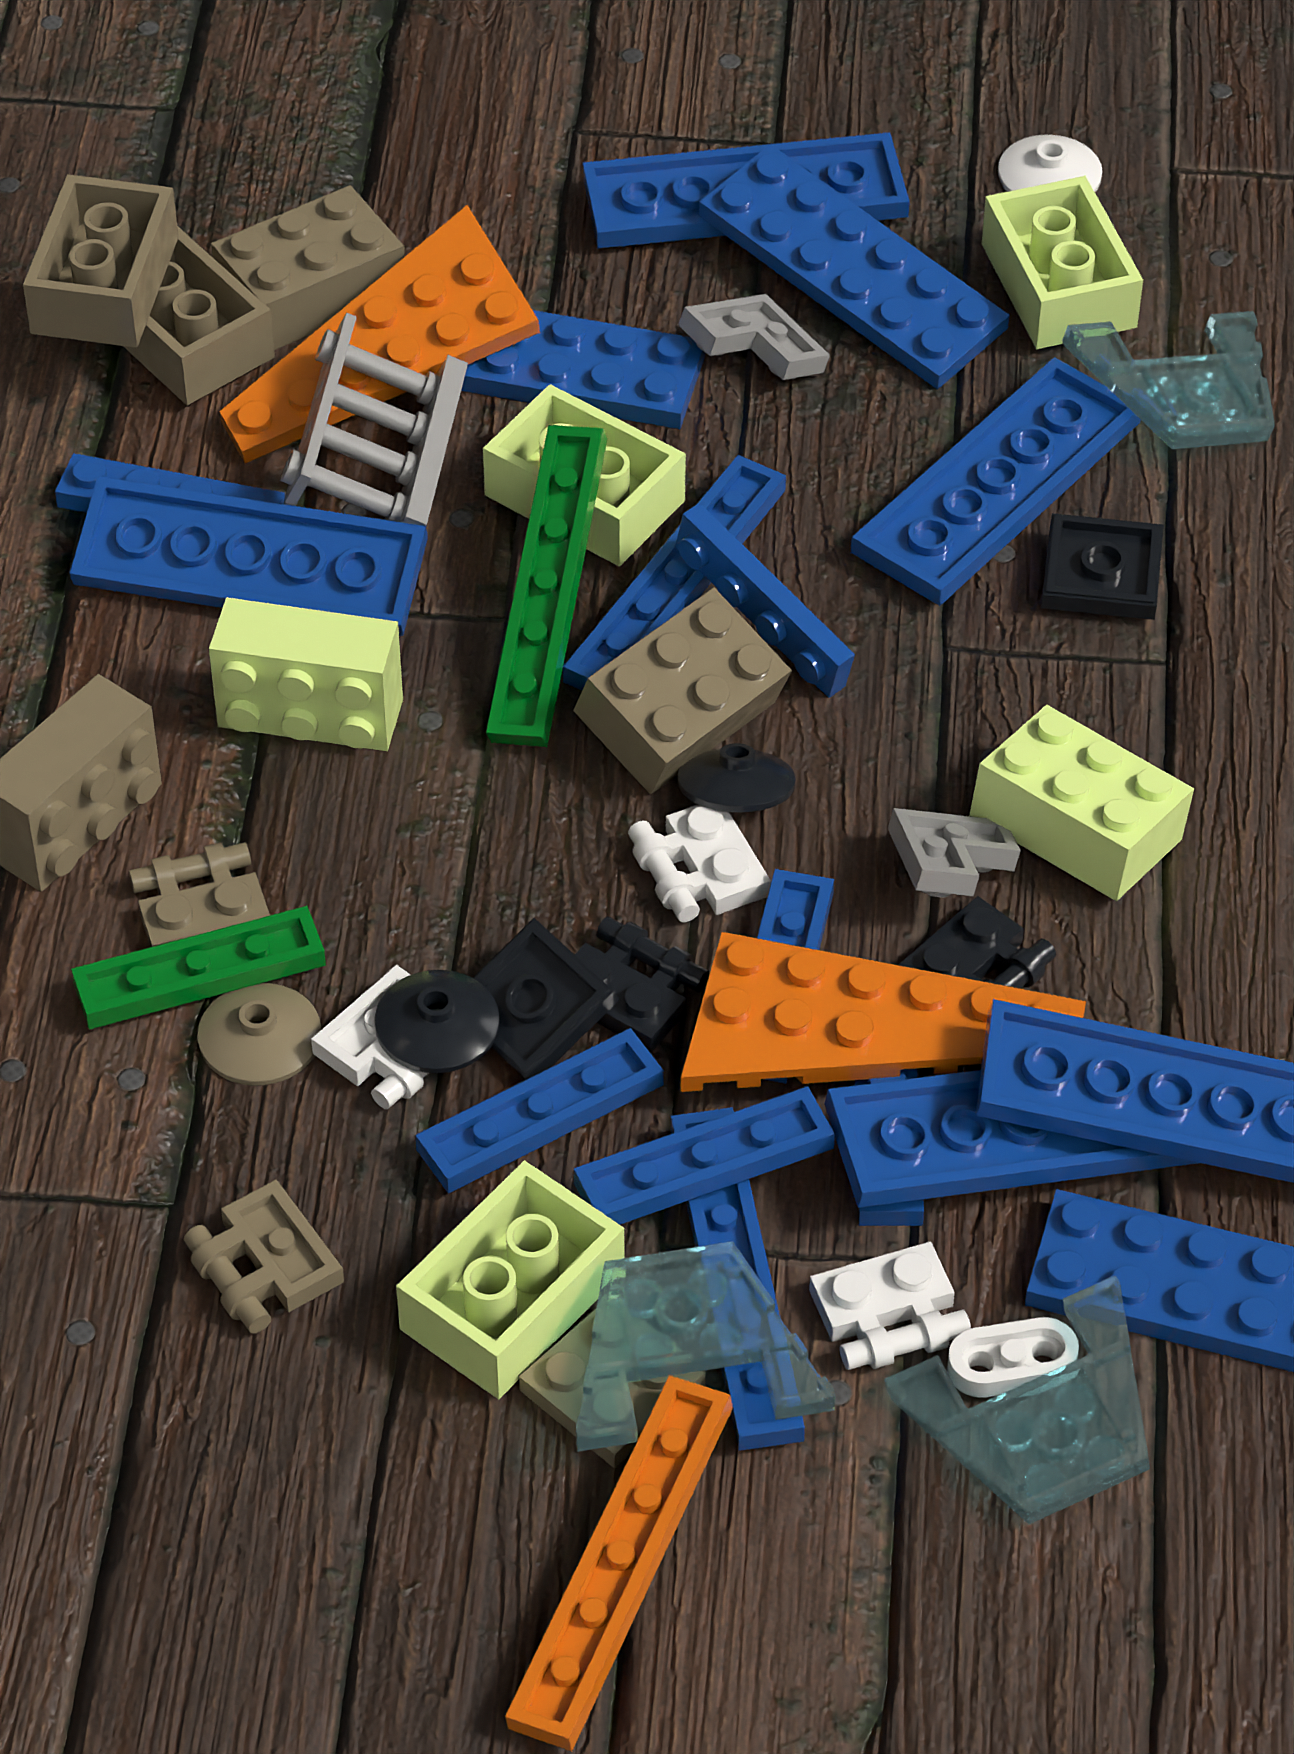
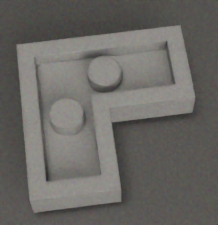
(759, 326)
(950, 850)

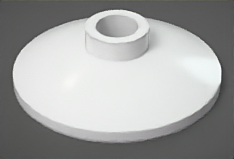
(1047, 160)

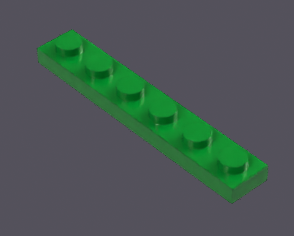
(547, 586)

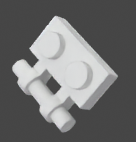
(715, 854)
(354, 1051)
(884, 1292)

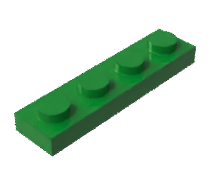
(198, 967)

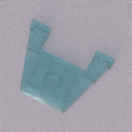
(1186, 397)
(683, 1317)
(1054, 1434)

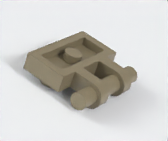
(199, 908)
(280, 1245)

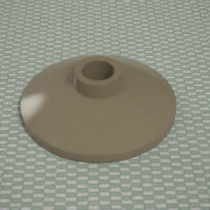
(261, 1051)

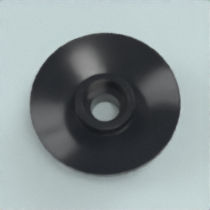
(736, 779)
(440, 1038)

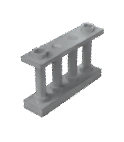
(426, 430)

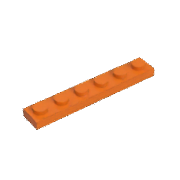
(619, 1564)

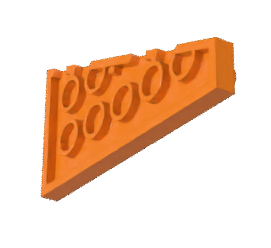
(432, 304)
(837, 1017)

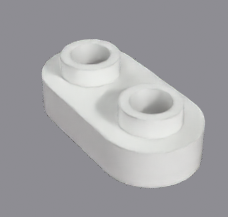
(1009, 1354)

